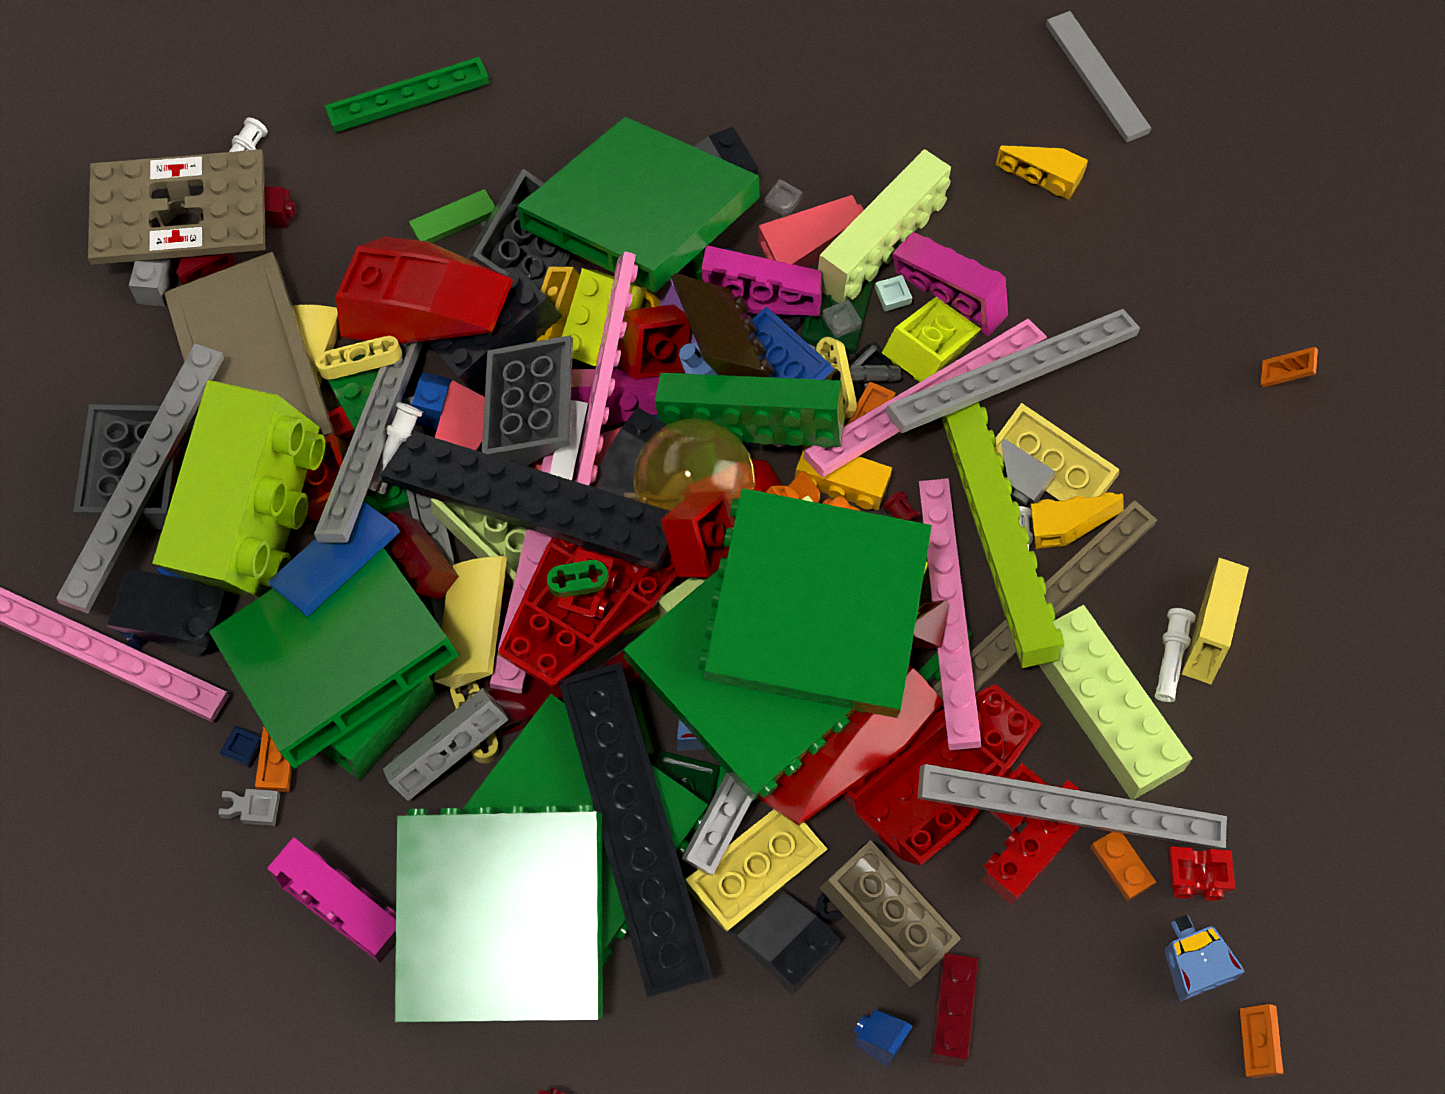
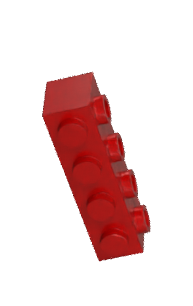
(1027, 855)

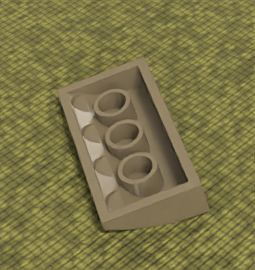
(890, 913)

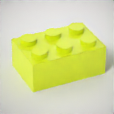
(589, 313)

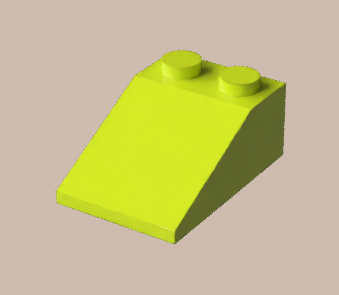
(930, 339)

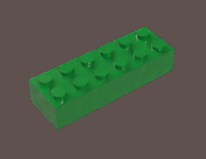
(757, 407)

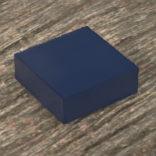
(241, 746)

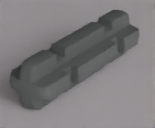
(875, 373)

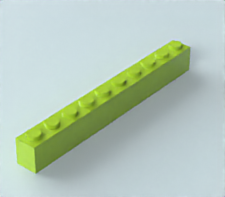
(1002, 537)

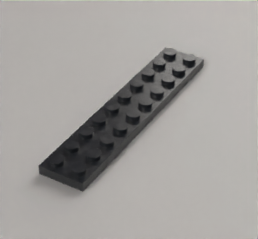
(530, 499)
(635, 831)

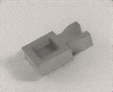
(255, 808)

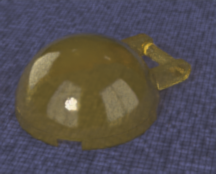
(691, 459)

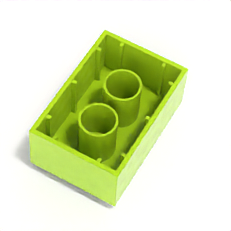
(239, 490)

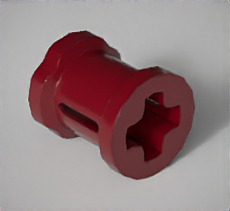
(900, 508)

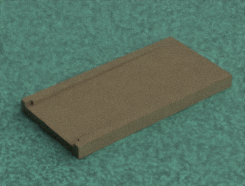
(255, 327)

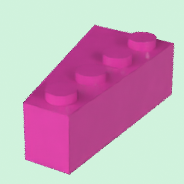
(954, 279)
(765, 282)
(626, 395)
(335, 899)

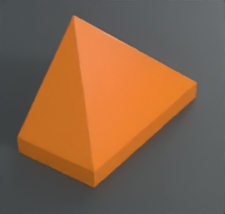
(1289, 367)

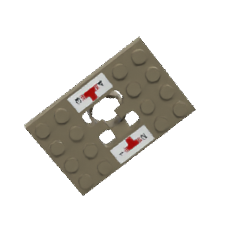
(228, 209)

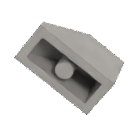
(151, 280)
(1027, 474)

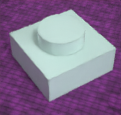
(893, 293)

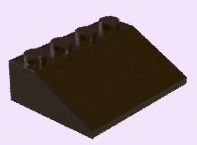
(722, 328)

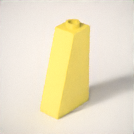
(1215, 621)

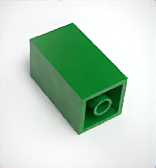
(371, 739)

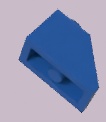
(430, 399)
(881, 1036)

